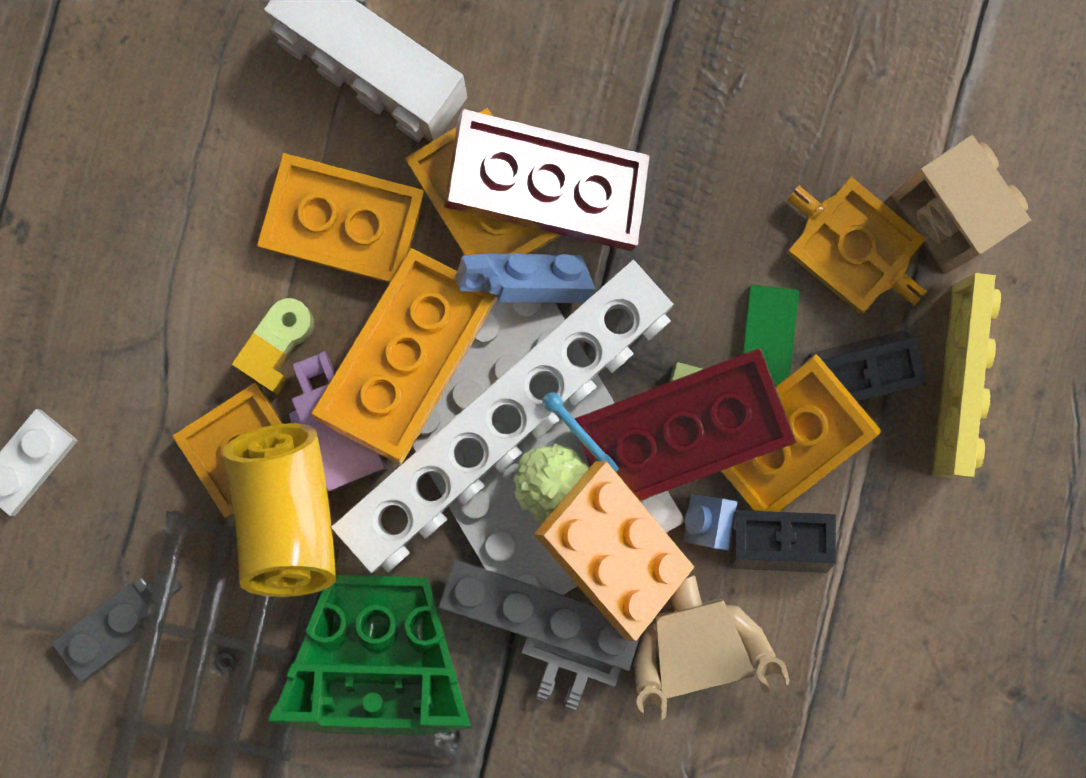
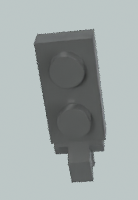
(107, 630)

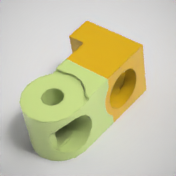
(272, 342)

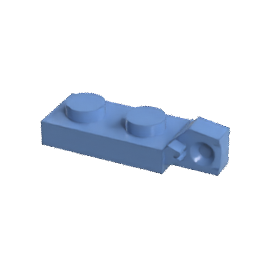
(527, 277)

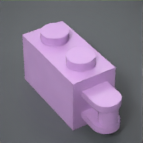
(342, 457)

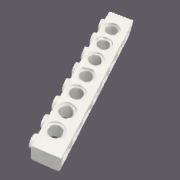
(362, 525)

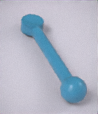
(553, 403)

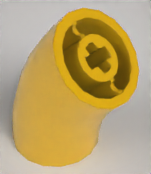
(281, 511)

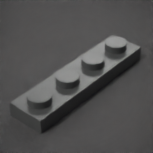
(535, 614)

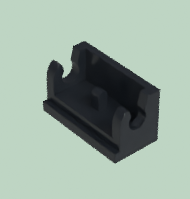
(876, 365)
(783, 541)

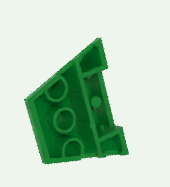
(373, 663)

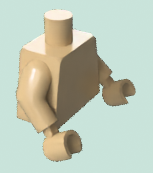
(699, 649)

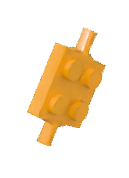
(856, 245)

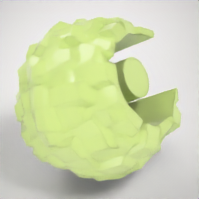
(546, 478)

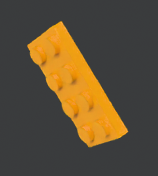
(403, 358)

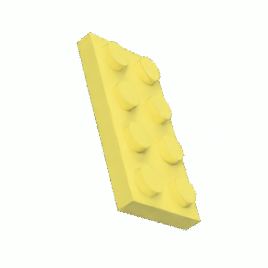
(962, 391)

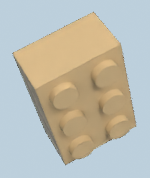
(961, 204)

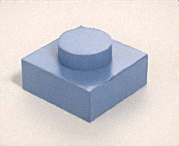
(709, 521)

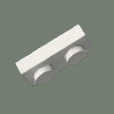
(30, 459)

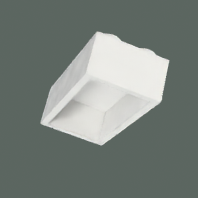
(373, 59)

